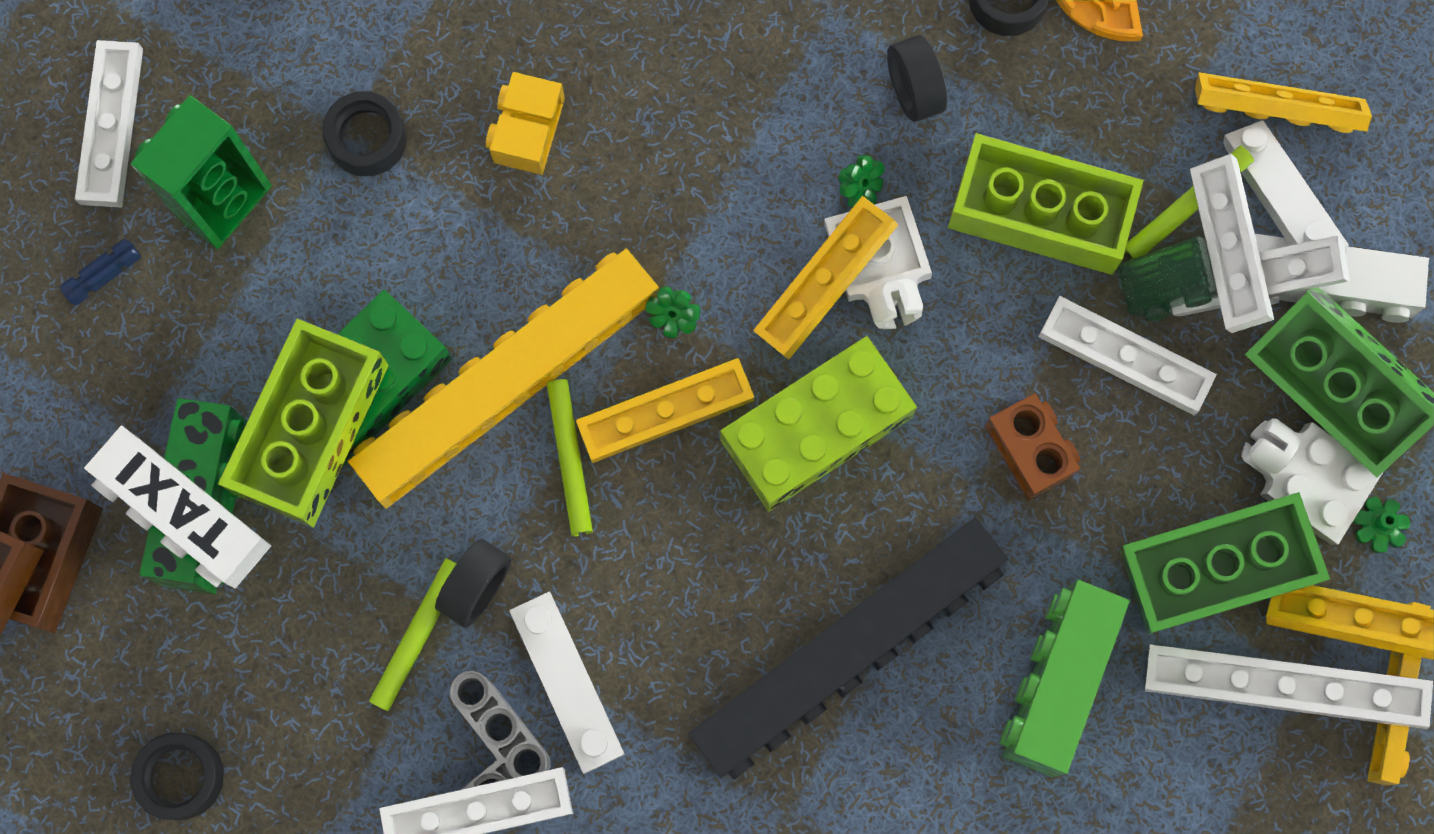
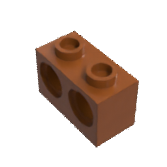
(1021, 451)

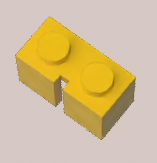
(526, 124)

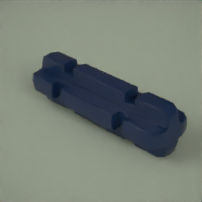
(100, 272)

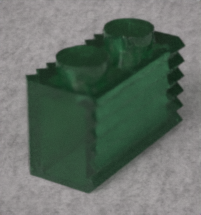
(1168, 279)

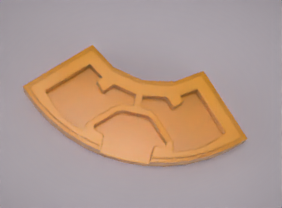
(1106, 18)

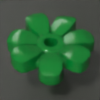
(861, 180)
(673, 311)
(1381, 524)

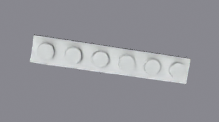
(1290, 686)

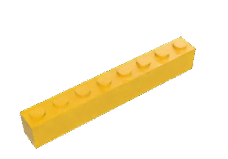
(504, 378)

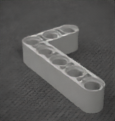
(480, 719)

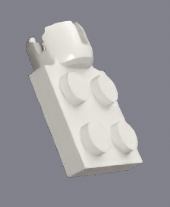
(893, 271)
(1316, 466)

